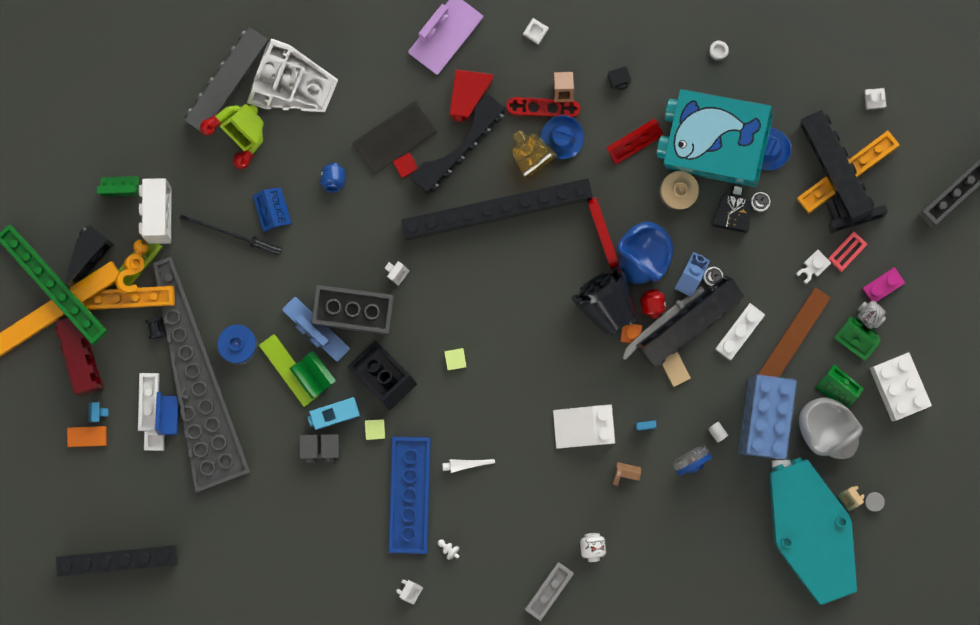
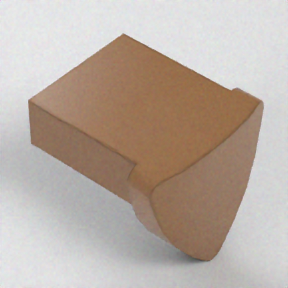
(626, 471)

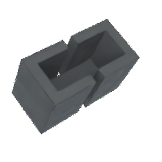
(329, 447)

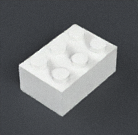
(155, 211)
(900, 387)

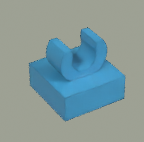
(95, 412)

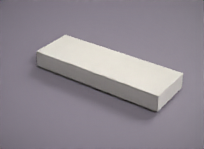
(147, 400)

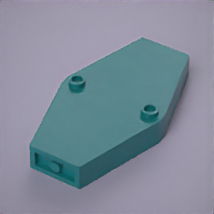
(812, 531)

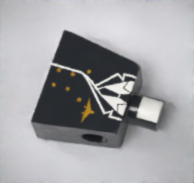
(733, 212)

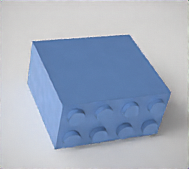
(767, 417)

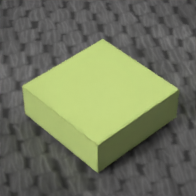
(455, 359)
(375, 429)

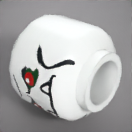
(593, 547)

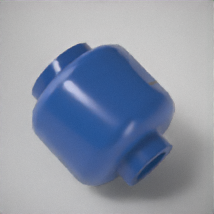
(332, 177)

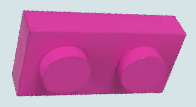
(883, 285)

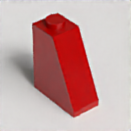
(467, 93)

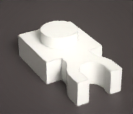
(814, 265)

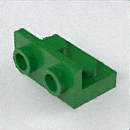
(118, 186)
(858, 338)

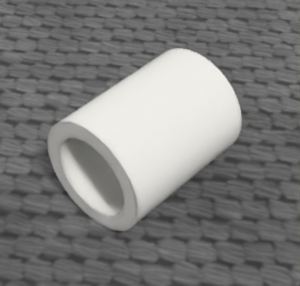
(718, 432)

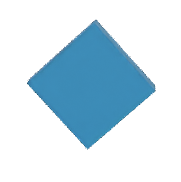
(645, 425)

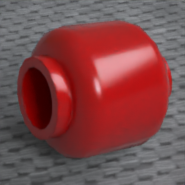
(653, 303)

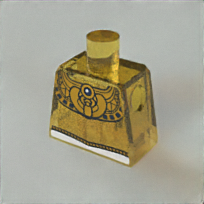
(531, 153)

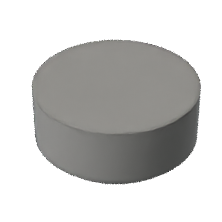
(874, 501)

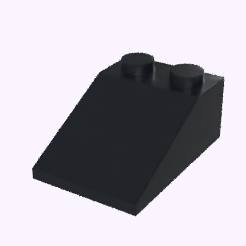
(88, 251)
(382, 375)

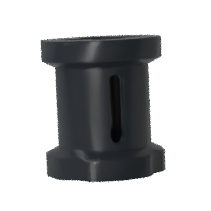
(155, 328)

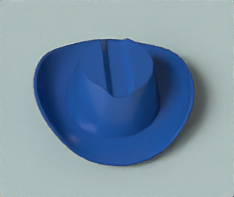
(563, 136)
(777, 150)

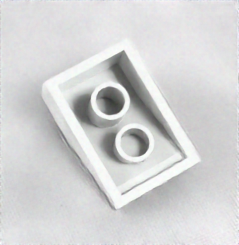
(584, 426)

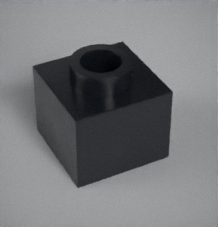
(619, 78)

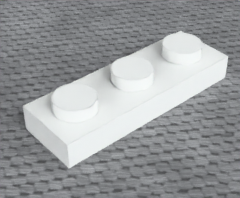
(740, 331)

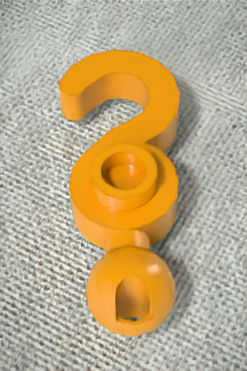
(133, 264)

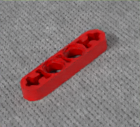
(542, 112)
(603, 233)

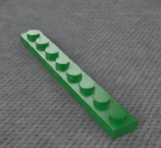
(52, 285)

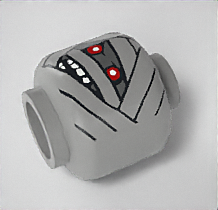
(871, 314)

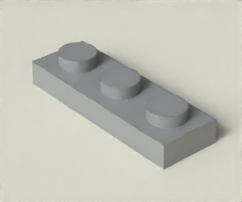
(549, 591)

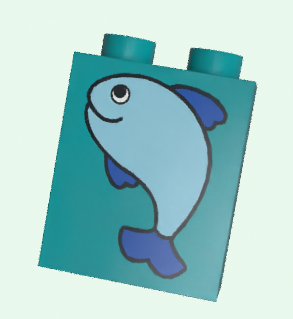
(716, 137)

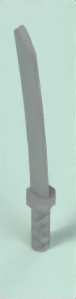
(679, 305)

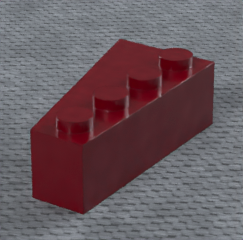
(79, 358)

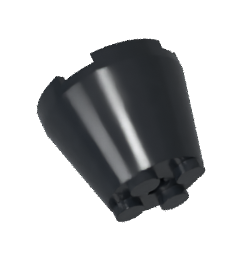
(607, 301)

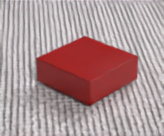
(405, 165)

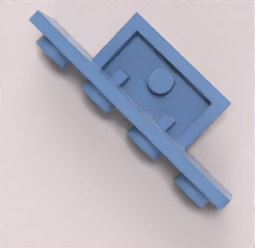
(319, 335)

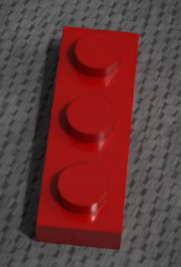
(634, 141)

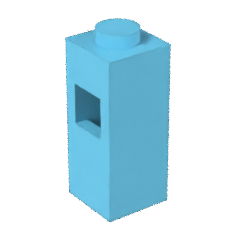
(334, 414)

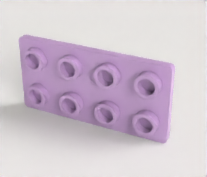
(445, 34)

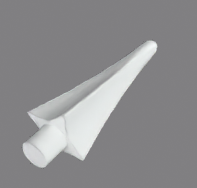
(457, 465)

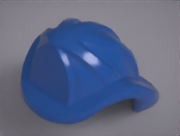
(645, 253)

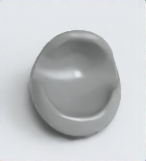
(830, 428)

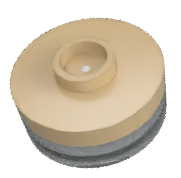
(678, 190)

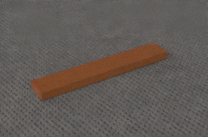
(795, 334)

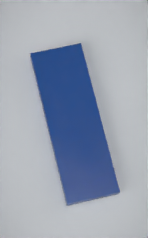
(409, 495)

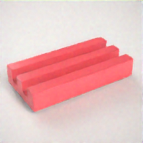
(836, 262)

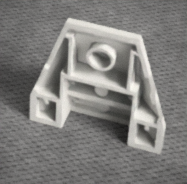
(290, 81)

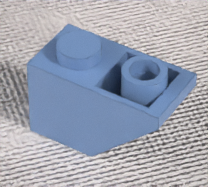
(692, 274)

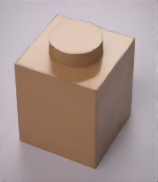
(563, 87)

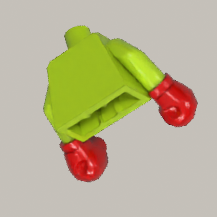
(242, 126)

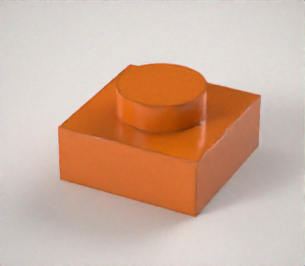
(630, 333)

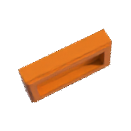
(87, 436)

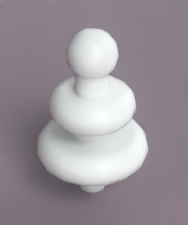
(452, 552)

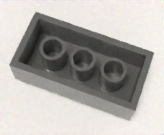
(352, 310)

